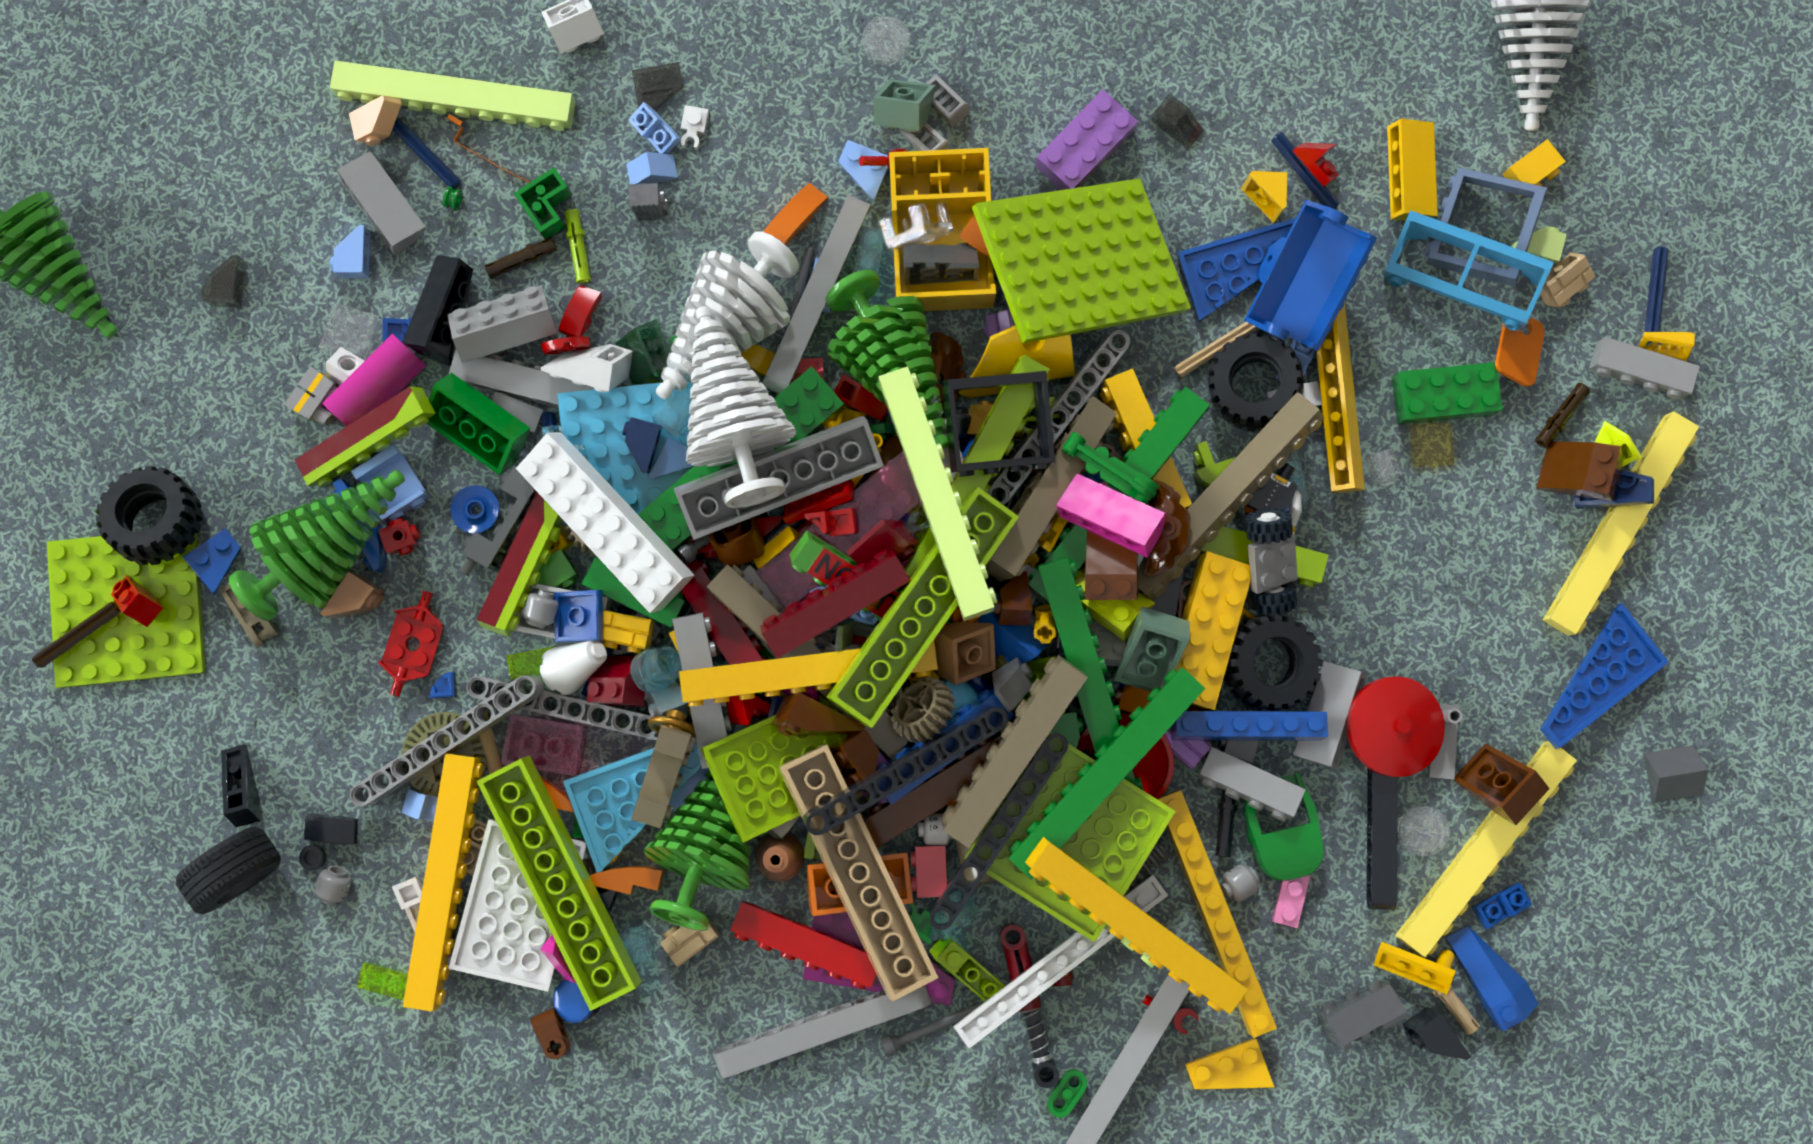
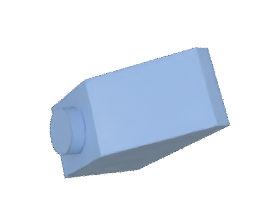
(353, 255)

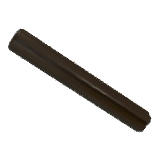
(76, 635)

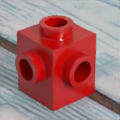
(391, 537)

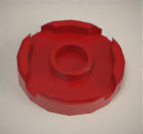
(565, 344)

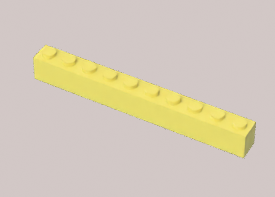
(1618, 528)
(1478, 860)

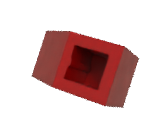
(856, 396)
(136, 601)

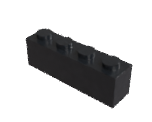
(442, 294)

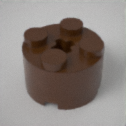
(738, 543)

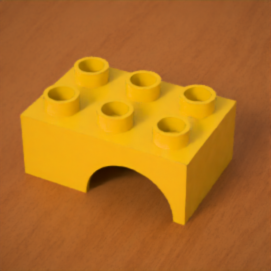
(951, 178)

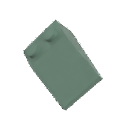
(1152, 649)

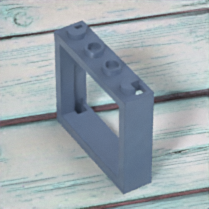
(1478, 269)

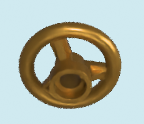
(674, 719)

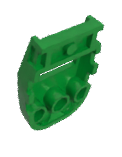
(1290, 851)

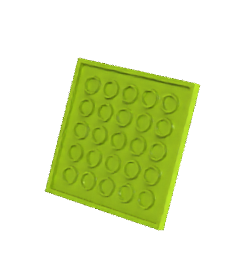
(123, 649)
(1108, 843)

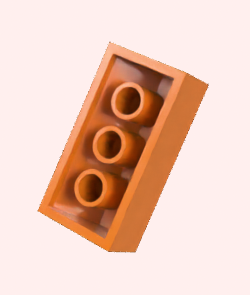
(825, 899)

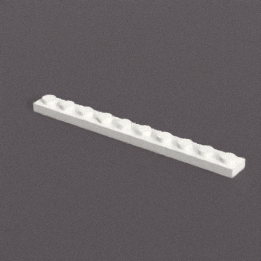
(1046, 972)

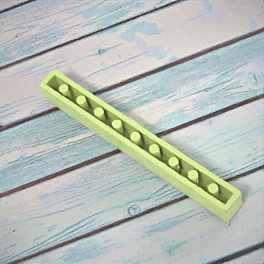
(454, 95)
(936, 493)

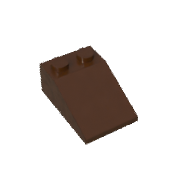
(1581, 469)
(1110, 570)
(807, 717)
(1502, 783)

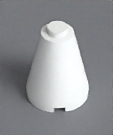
(571, 665)

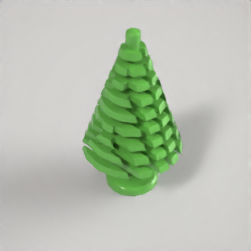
(42, 260)
(884, 341)
(313, 545)
(702, 847)

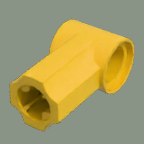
(1045, 626)

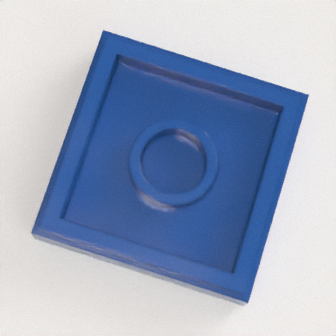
(579, 616)

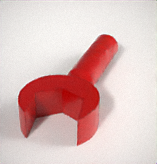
(877, 160)
(1177, 1019)

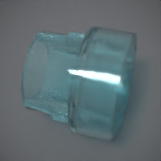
(656, 668)

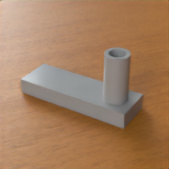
(1444, 764)

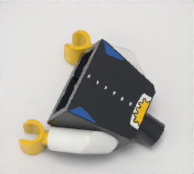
(1279, 494)

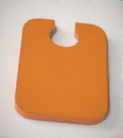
(1520, 353)

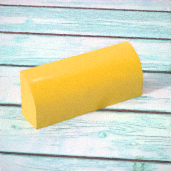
(1412, 168)

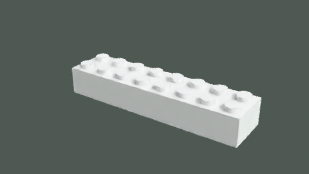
(605, 522)

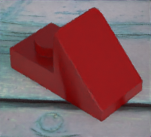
(1313, 158)
(742, 711)

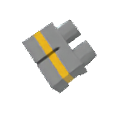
(311, 406)

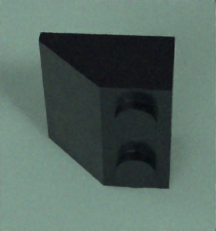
(1433, 1033)

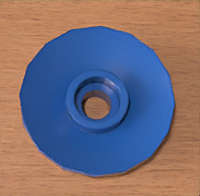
(466, 501)

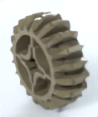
(922, 709)

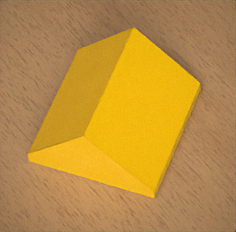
(1267, 191)

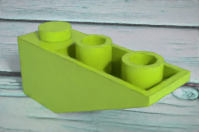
(966, 968)

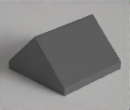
(1675, 773)

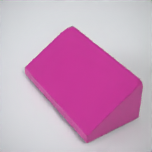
(554, 955)

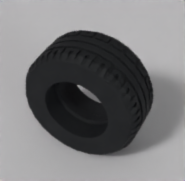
(228, 870)

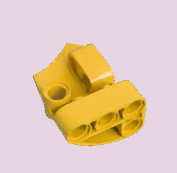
(1007, 347)

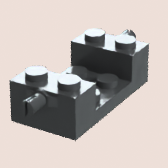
(493, 553)

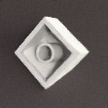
(572, 24)

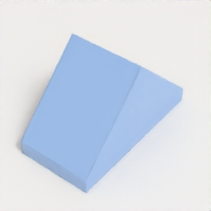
(652, 168)

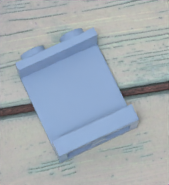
(408, 495)

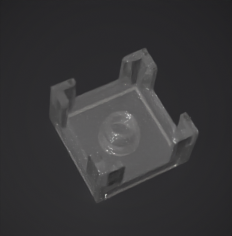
(917, 227)

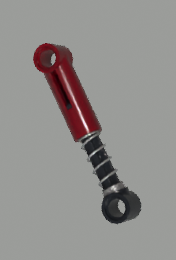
(1041, 1057)

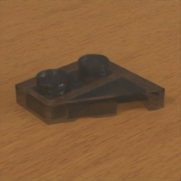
(657, 83)

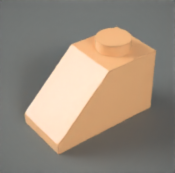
(375, 120)

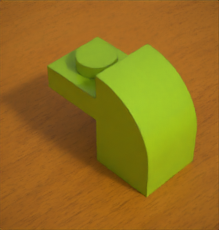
(1209, 470)

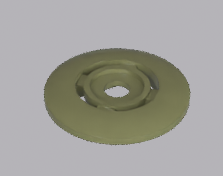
(427, 781)

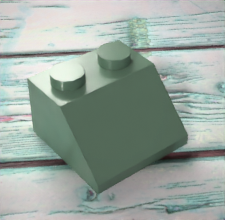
(903, 105)

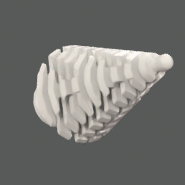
(1538, 48)
(737, 299)
(732, 414)

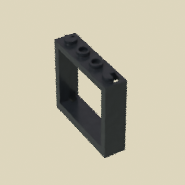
(1043, 417)

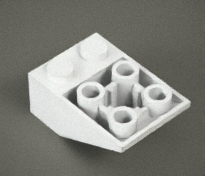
(597, 367)

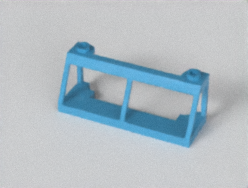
(1422, 227)

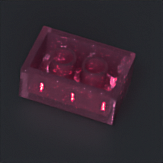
(551, 744)

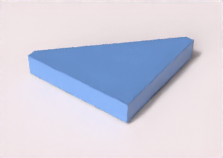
(670, 459)

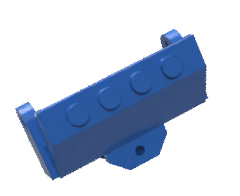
(1309, 275)

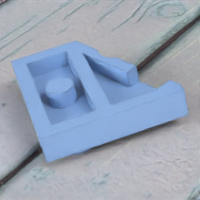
(867, 177)

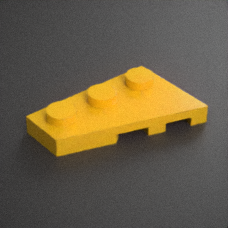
(1231, 1068)

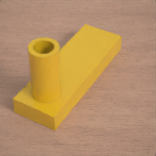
(1416, 968)

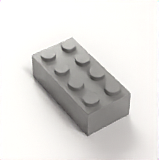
(501, 323)

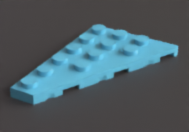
(607, 799)

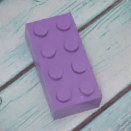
(1086, 142)

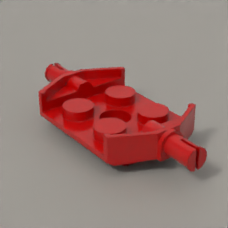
(397, 658)

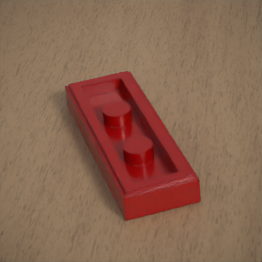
(818, 501)

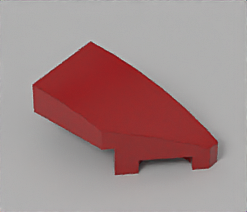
(835, 522)

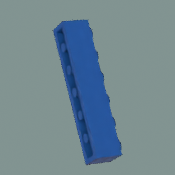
(985, 699)
(1251, 726)

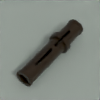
(521, 257)
(1557, 422)

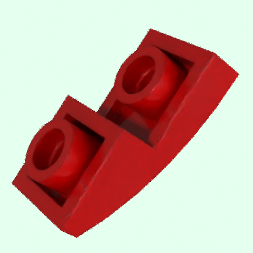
(579, 310)

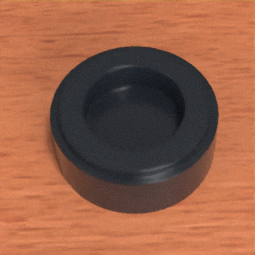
(312, 857)

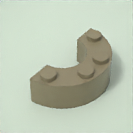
(662, 775)

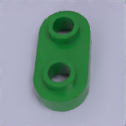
(1068, 1093)

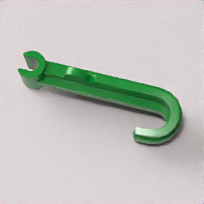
(1111, 469)

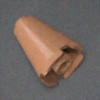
(790, 854)

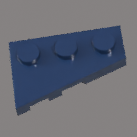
(1630, 490)

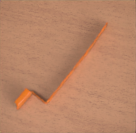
(459, 122)

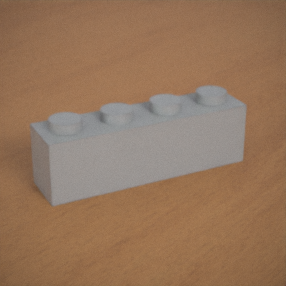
(1644, 367)
(1251, 784)

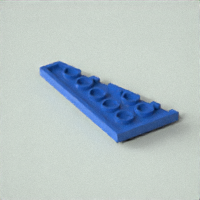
(1226, 266)
(1611, 670)

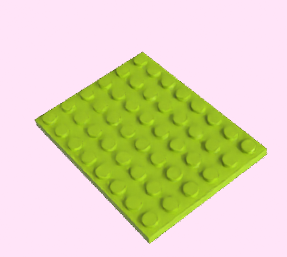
(1080, 259)

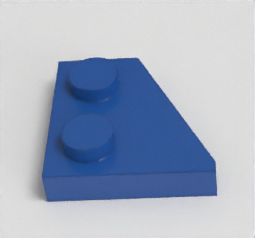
(214, 559)

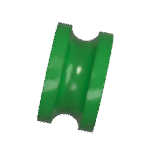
(452, 198)

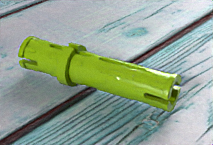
(576, 237)

